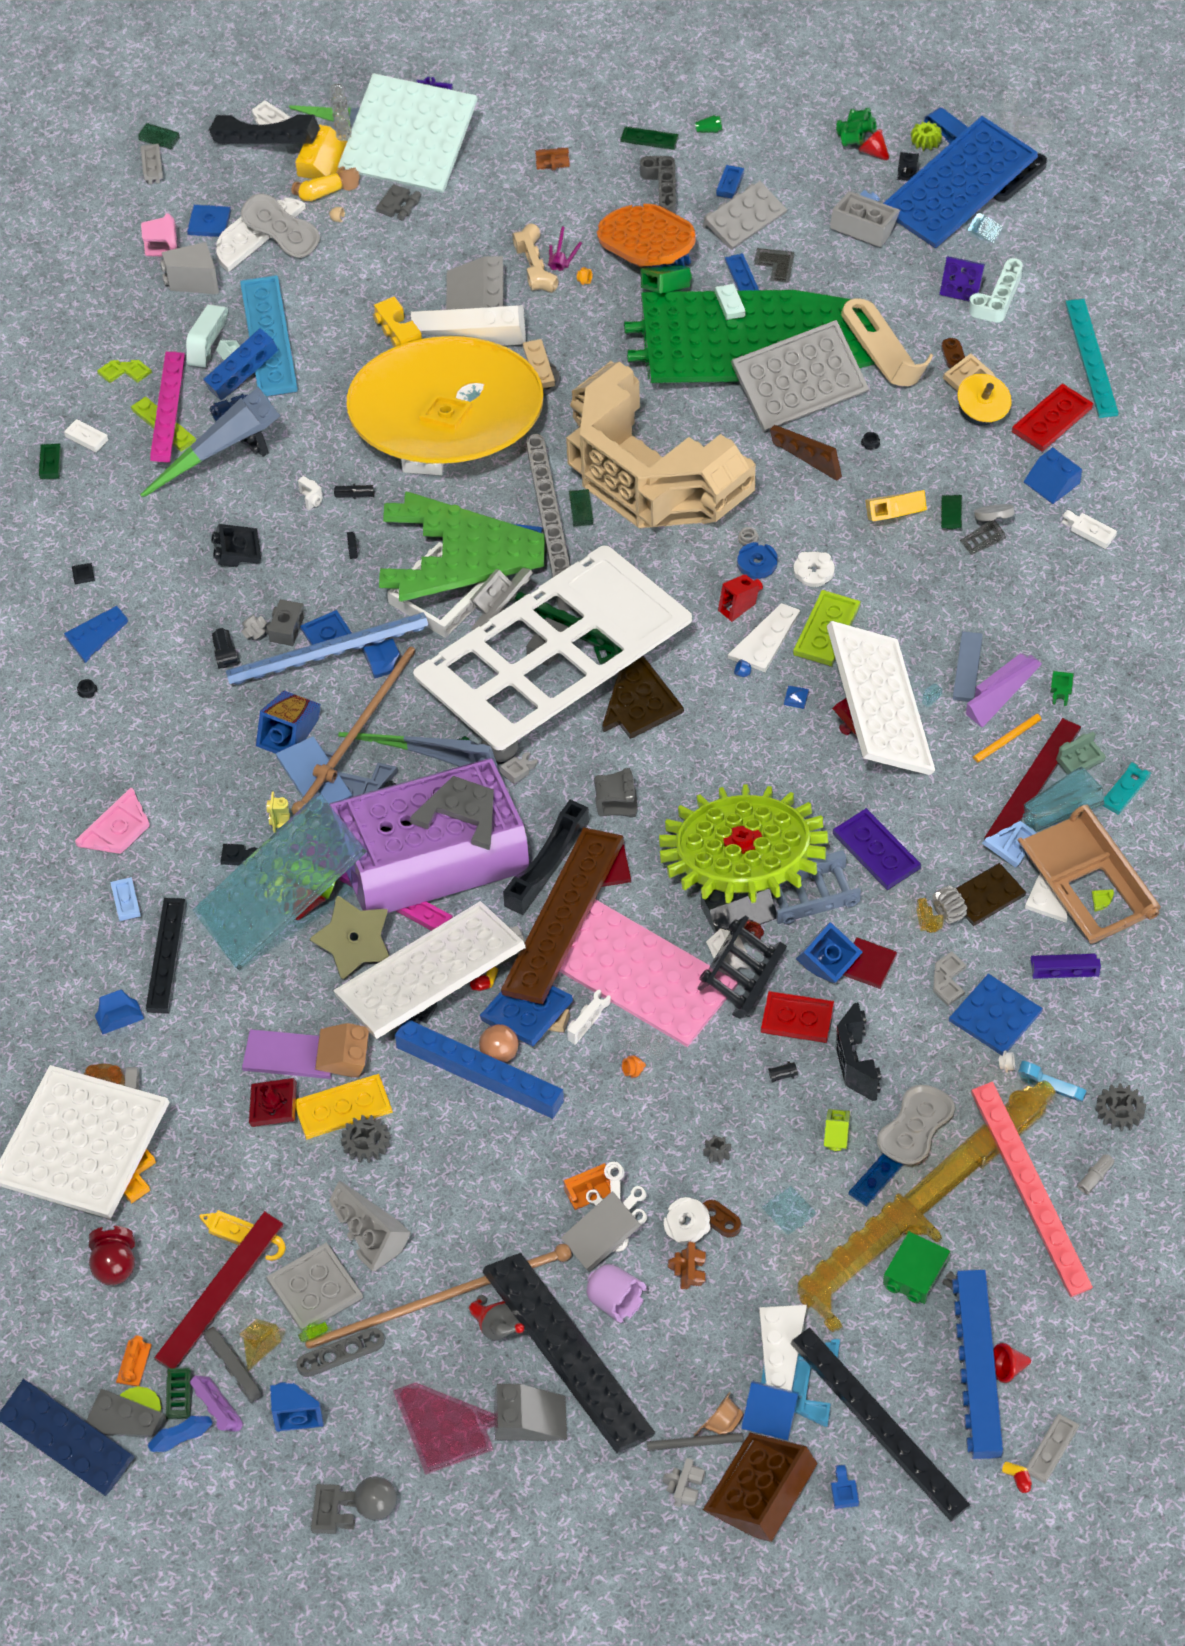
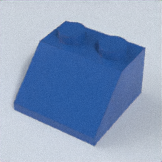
(1053, 476)
(829, 954)
(294, 1408)

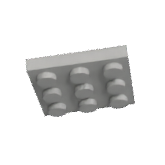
(314, 1287)

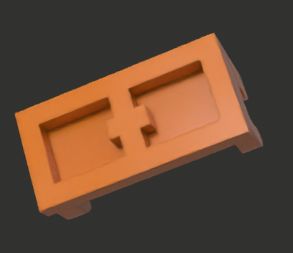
(578, 1186)

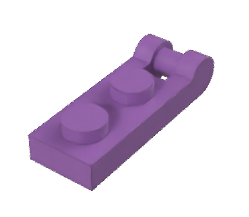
(216, 1404)

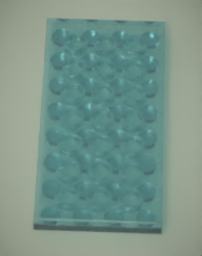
(279, 881)

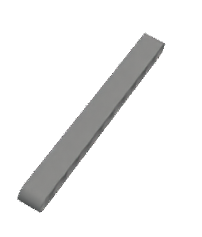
(548, 509)

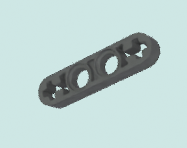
(338, 1349)
(232, 1364)

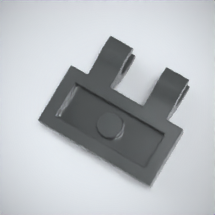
(326, 1509)

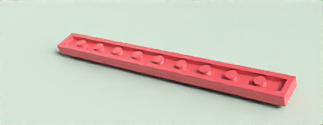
(1031, 1189)

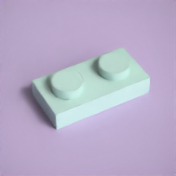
(730, 301)

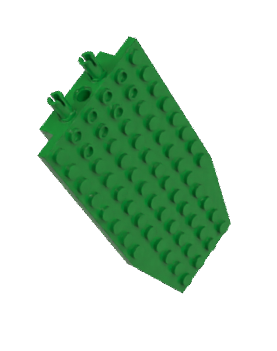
(694, 342)

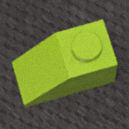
(836, 1129)

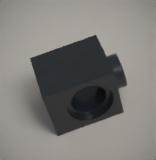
(907, 166)

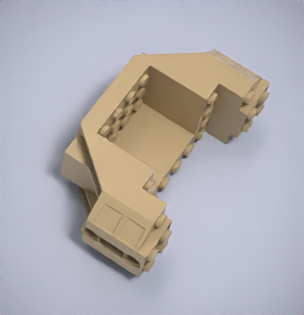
(635, 481)

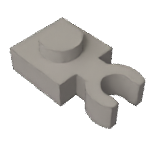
(517, 769)

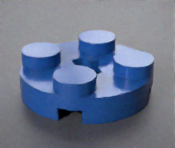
(753, 569)

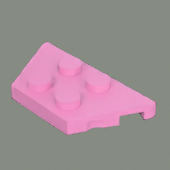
(116, 827)

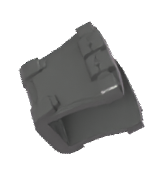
(616, 794)

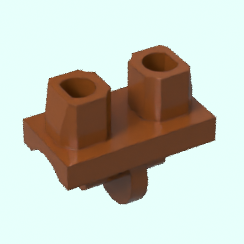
(552, 158)
(684, 1266)

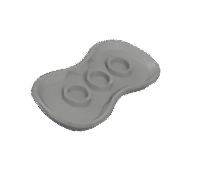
(267, 216)
(910, 1134)

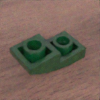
(951, 511)

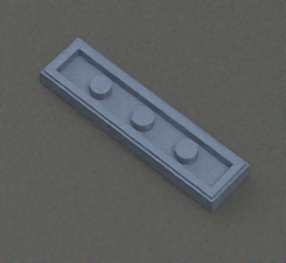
(967, 666)

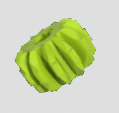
(926, 136)

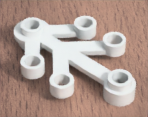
(615, 1187)

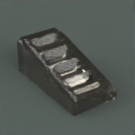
(984, 529)

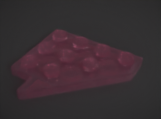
(443, 1426)

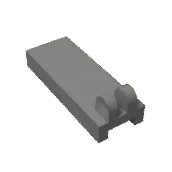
(151, 163)

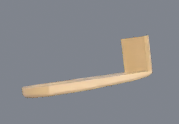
(883, 345)

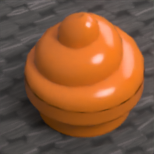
(632, 1066)

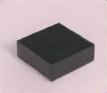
(352, 547)
(83, 573)

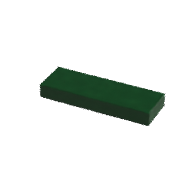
(649, 138)

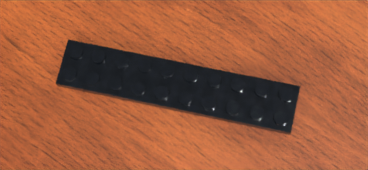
(568, 1353)

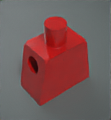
(739, 593)

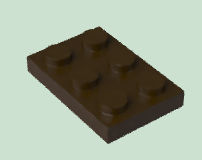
(989, 893)

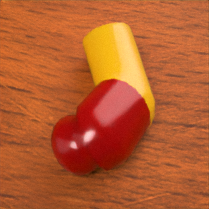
(486, 981)
(1020, 1476)

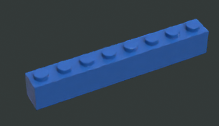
(479, 1068)
(978, 1364)

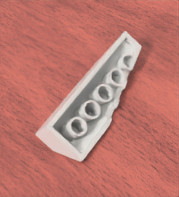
(495, 324)

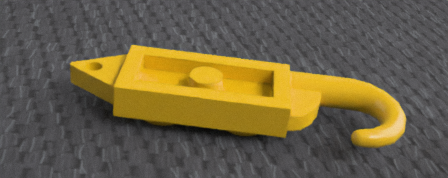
(235, 1230)

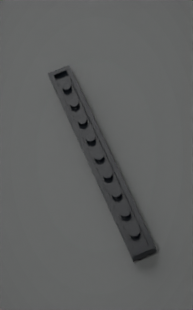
(880, 1424)

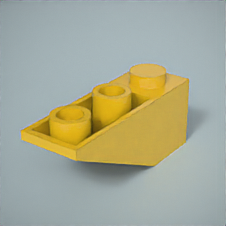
(895, 505)

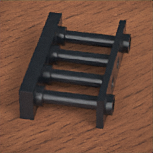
(761, 969)

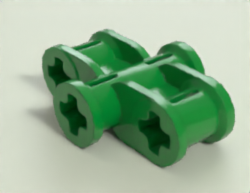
(856, 126)

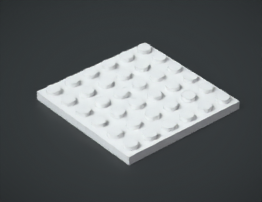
(80, 1141)

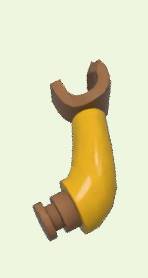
(327, 184)

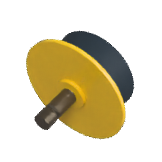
(983, 399)

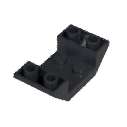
(857, 1075)

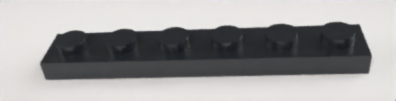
(166, 955)

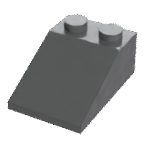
(529, 1414)

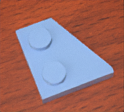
(1006, 843)

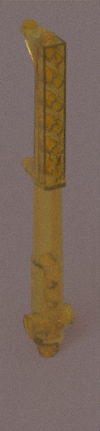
(907, 1211)

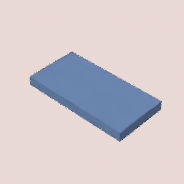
(299, 765)

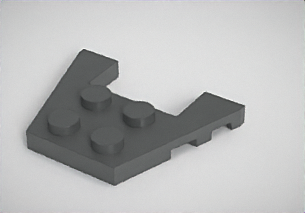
(463, 802)

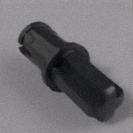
(354, 491)

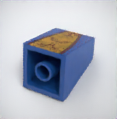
(286, 722)

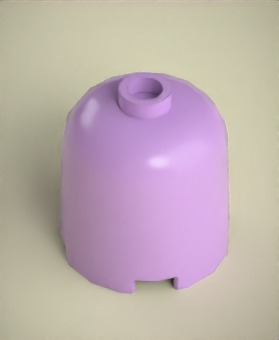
(615, 1291)

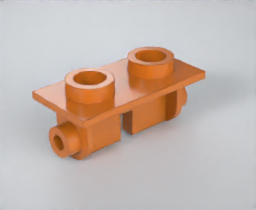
(133, 1362)

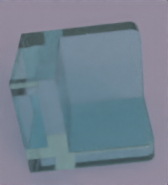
(985, 227)

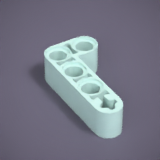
(995, 307)
(203, 335)

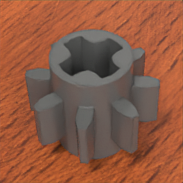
(721, 1153)

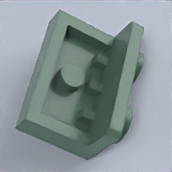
(1080, 753)

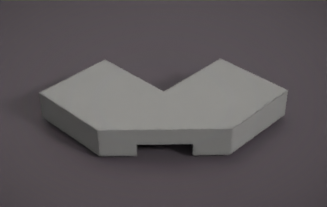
(945, 970)

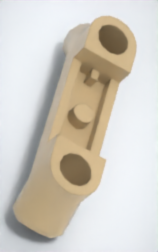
(536, 276)

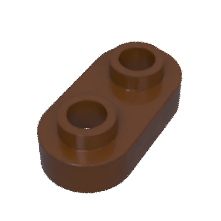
(952, 351)
(722, 1218)

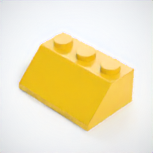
(321, 156)

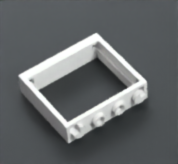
(451, 619)

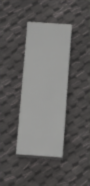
(1052, 1448)

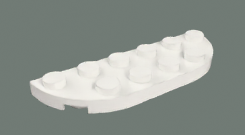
(240, 240)

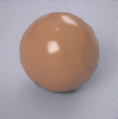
(499, 1042)

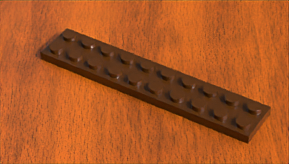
(562, 915)

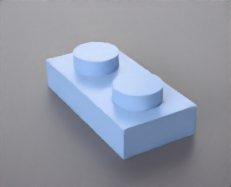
(125, 899)

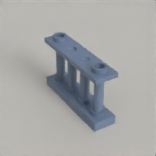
(833, 863)

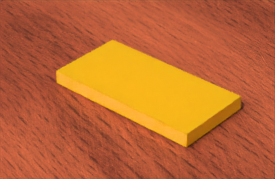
(336, 1106)

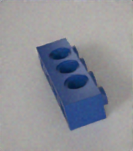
(240, 364)

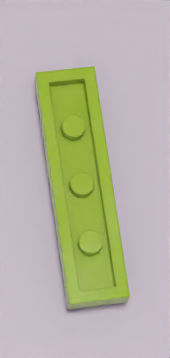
(147, 411)

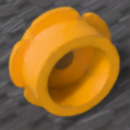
(584, 276)

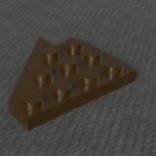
(640, 700)

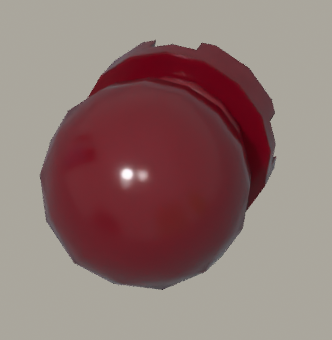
(111, 1254)

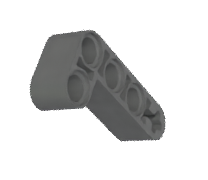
(661, 169)

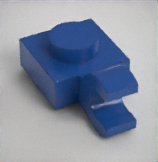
(844, 1491)

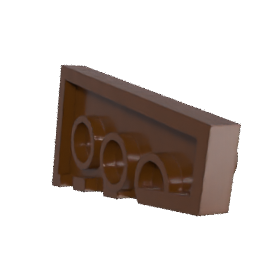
(808, 450)

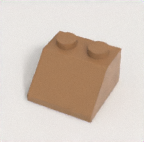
(342, 1049)

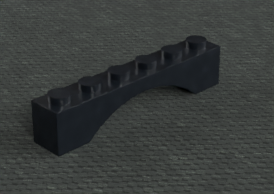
(295, 130)
(527, 884)

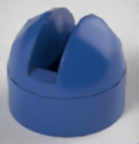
(742, 668)

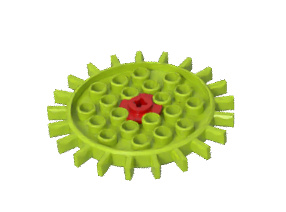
(743, 843)

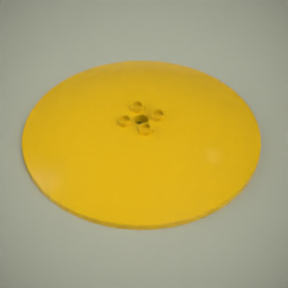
(405, 392)

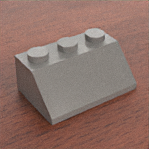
(864, 218)

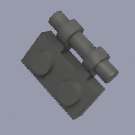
(393, 200)

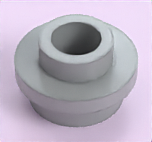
(748, 532)

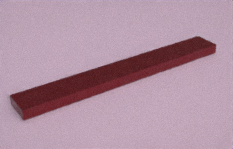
(1036, 776)
(218, 1291)

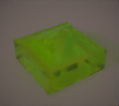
(312, 1331)

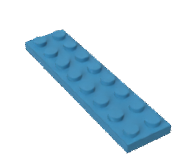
(266, 311)

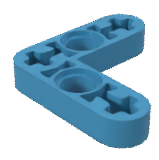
(1033, 1074)

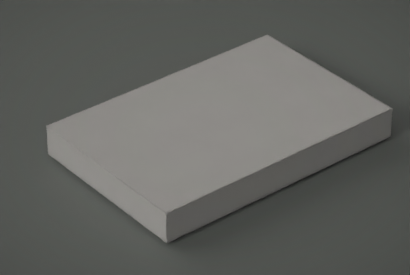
(601, 1231)

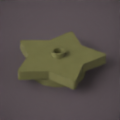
(337, 941)

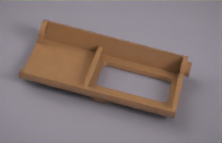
(1078, 849)

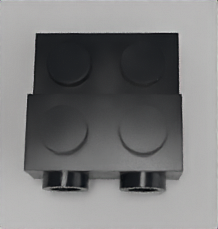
(235, 545)

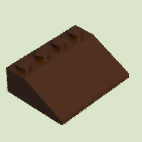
(762, 1485)

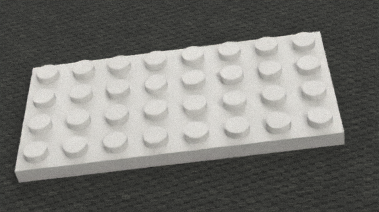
(880, 698)
(429, 969)

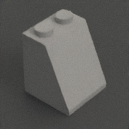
(189, 269)

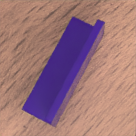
(1065, 966)

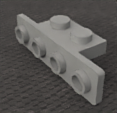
(496, 593)

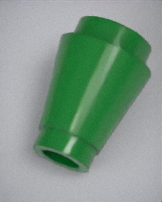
(709, 125)

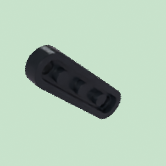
(1022, 178)

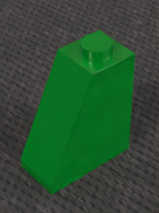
(665, 278)

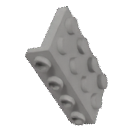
(744, 215)

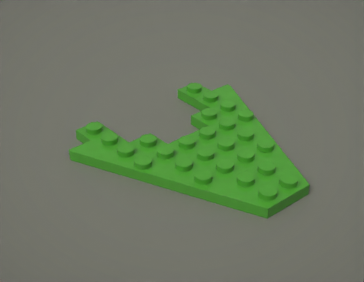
(470, 549)

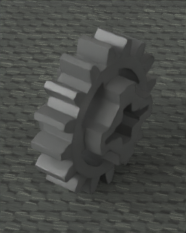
(1121, 1108)
(364, 1141)

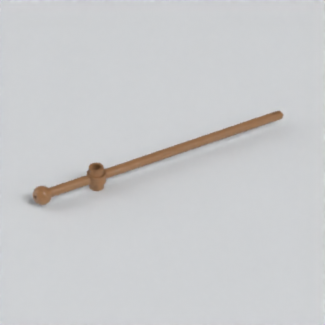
(325, 772)
(560, 1253)

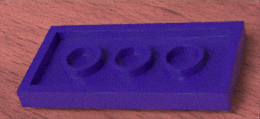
(876, 849)

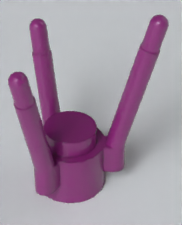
(558, 259)

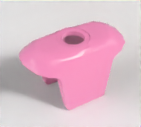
(159, 235)

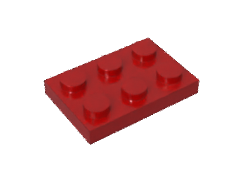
(797, 1016)

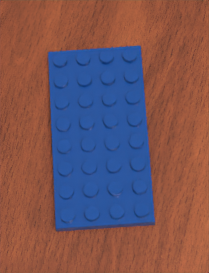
(960, 181)

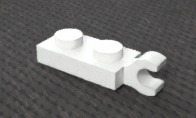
(1089, 528)
(587, 1017)

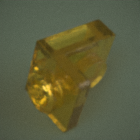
(926, 919)

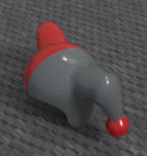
(495, 1319)

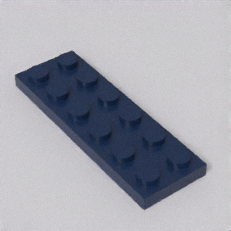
(65, 1437)

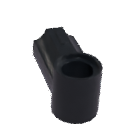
(224, 650)

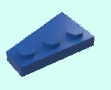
(93, 633)

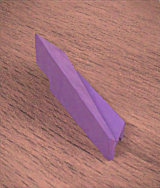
(1000, 687)

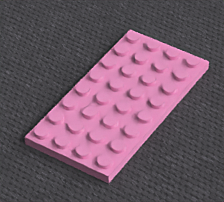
(643, 974)

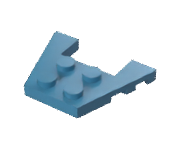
(812, 1410)

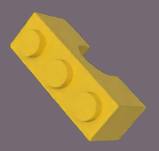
(389, 314)

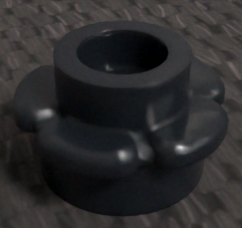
(870, 440)
(86, 684)

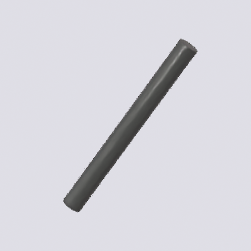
(695, 1441)

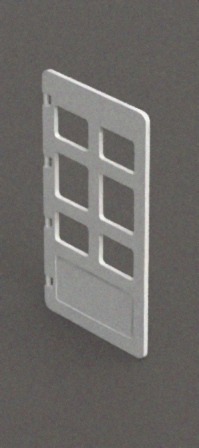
(610, 599)

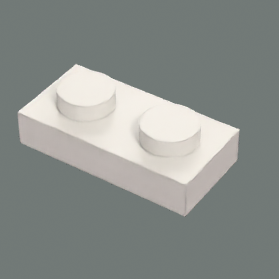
(86, 435)

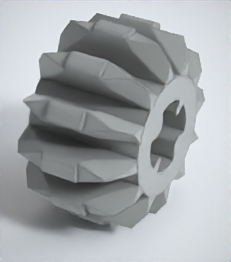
(949, 904)

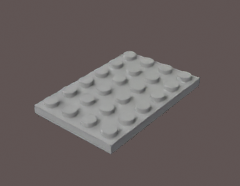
(800, 375)

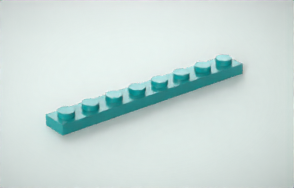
(1091, 358)

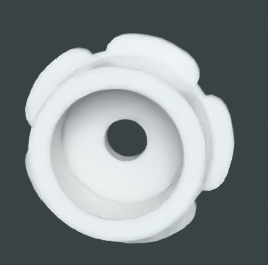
(1007, 1061)

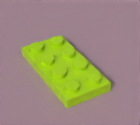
(815, 640)

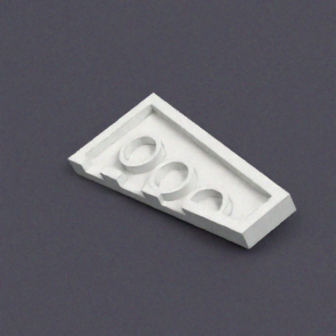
(766, 639)
(778, 1329)

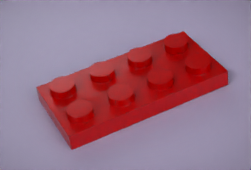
(1052, 417)

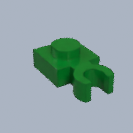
(1061, 686)

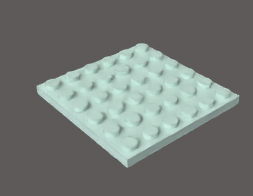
(408, 132)

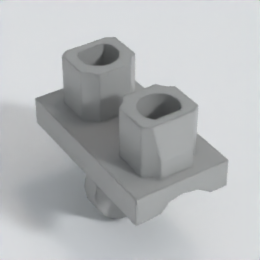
(683, 1494)

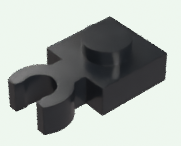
(235, 854)

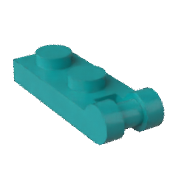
(1125, 788)

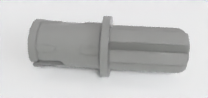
(1095, 1174)

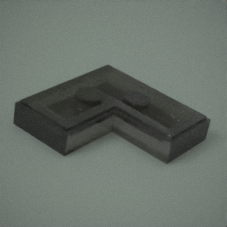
(779, 260)

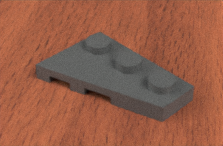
(121, 1416)

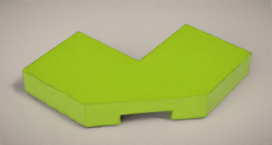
(114, 369)

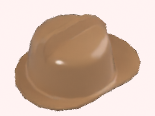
(724, 1418)

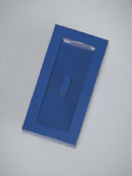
(730, 181)

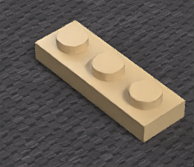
(537, 357)

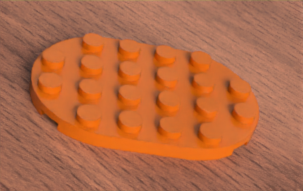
(646, 235)

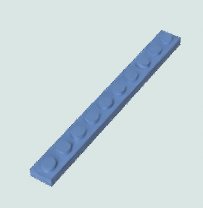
(333, 646)

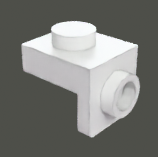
(312, 492)

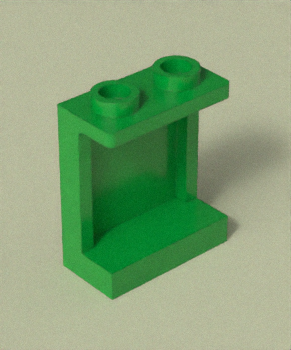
(915, 1267)

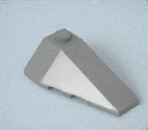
(374, 1230)

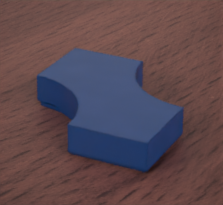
(170, 1437)

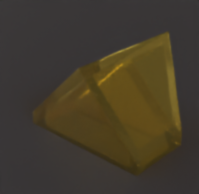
(259, 1340)

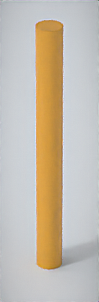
(1007, 738)

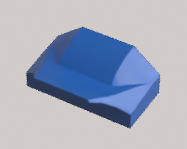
(381, 657)
(117, 1011)

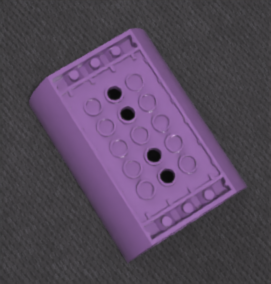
(430, 863)

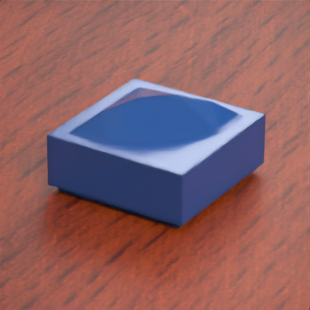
(796, 697)

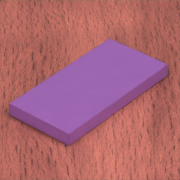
(282, 1054)

